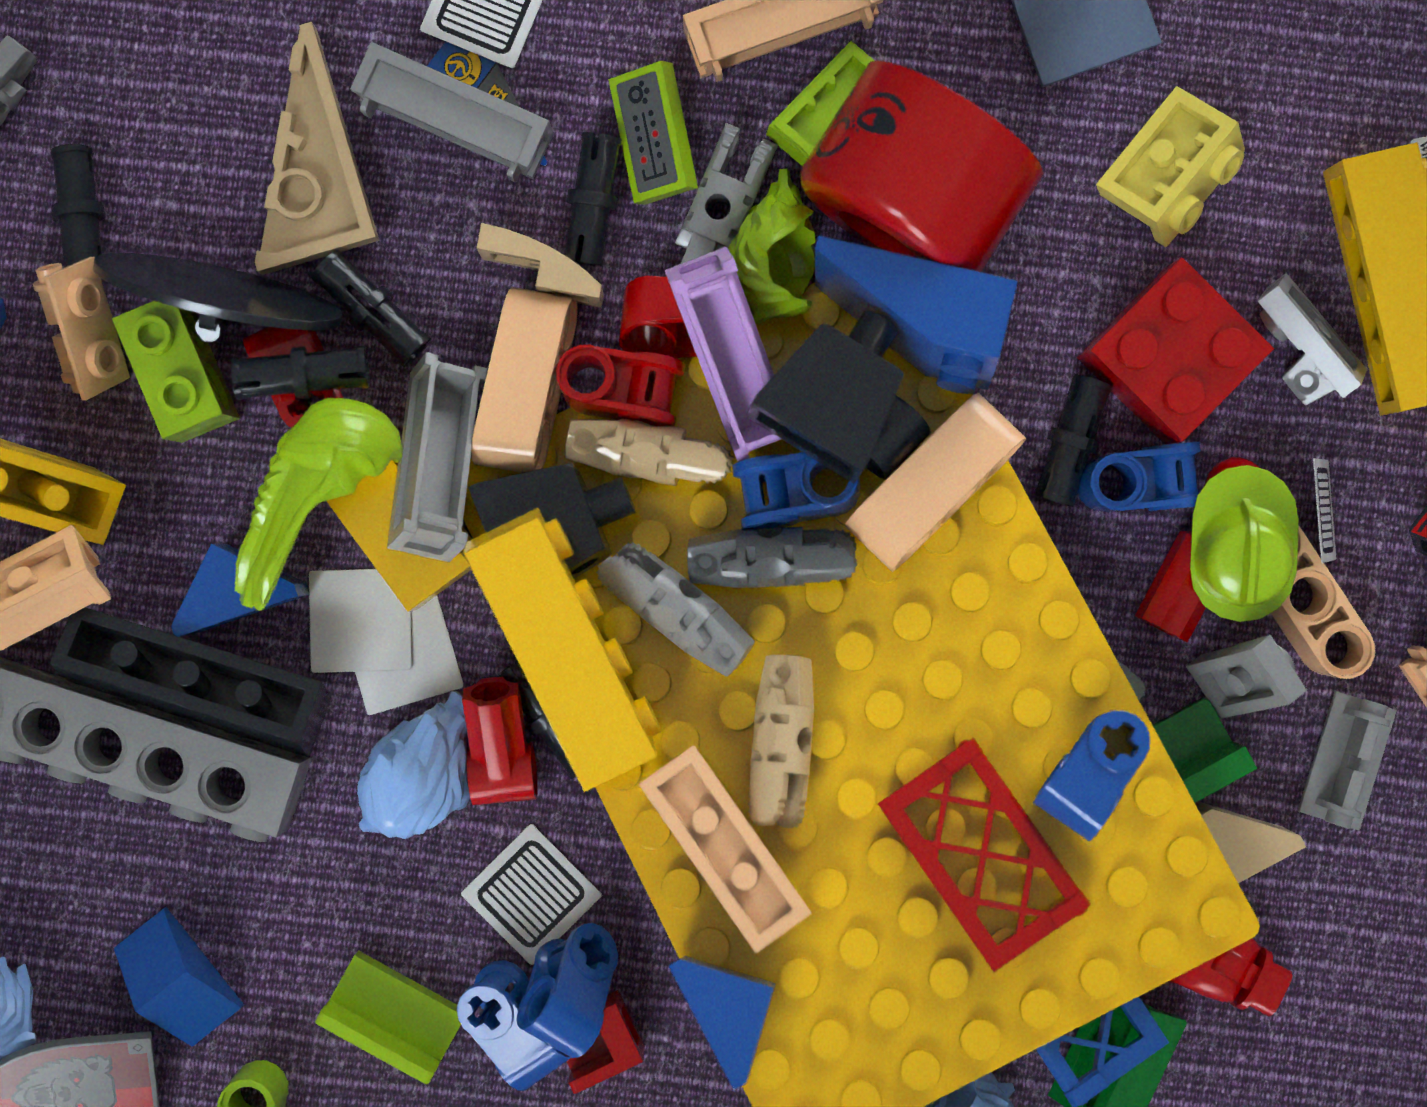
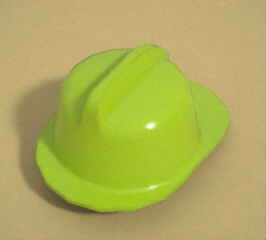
(1244, 543)

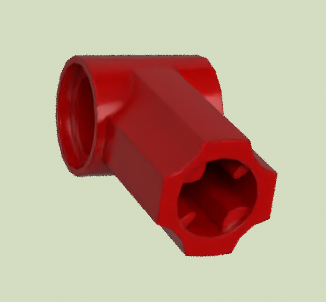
(499, 758)

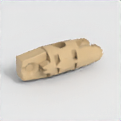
(645, 451)
(782, 742)

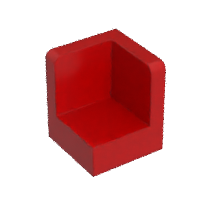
(613, 1051)

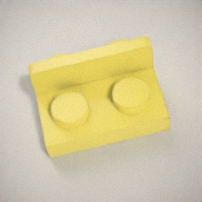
(1174, 165)

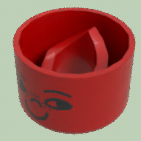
(919, 170)

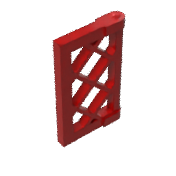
(965, 906)

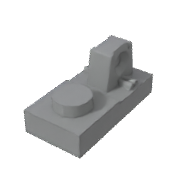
(1326, 358)
(1247, 677)

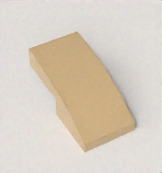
(555, 271)

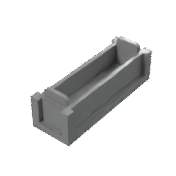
(452, 110)
(435, 459)

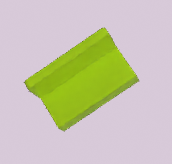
(391, 1017)

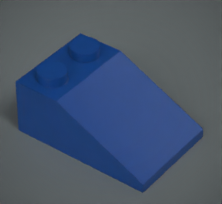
(945, 315)

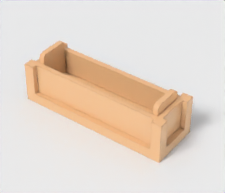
(751, 28)
(47, 585)
(725, 849)

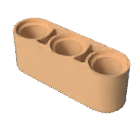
(521, 381)
(935, 481)
(1326, 615)

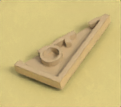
(316, 184)

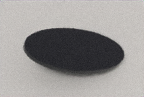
(217, 293)

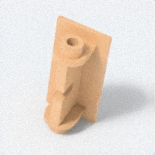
(88, 338)

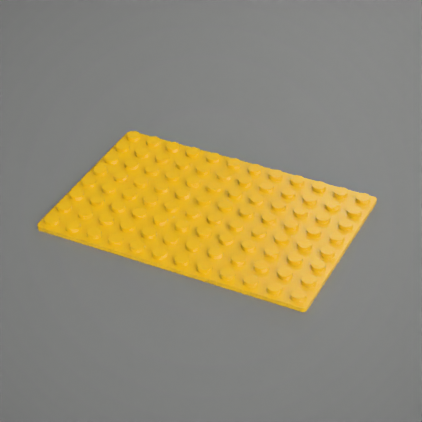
(960, 642)

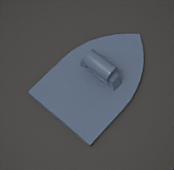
(1083, 34)

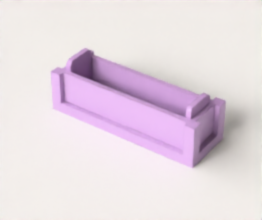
(724, 343)

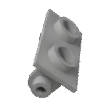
(1347, 760)

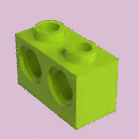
(175, 371)

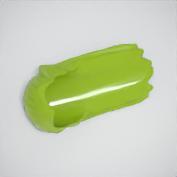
(314, 462)

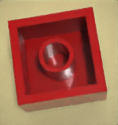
(1175, 352)

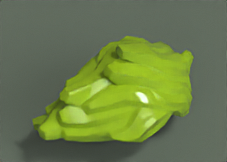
(776, 253)

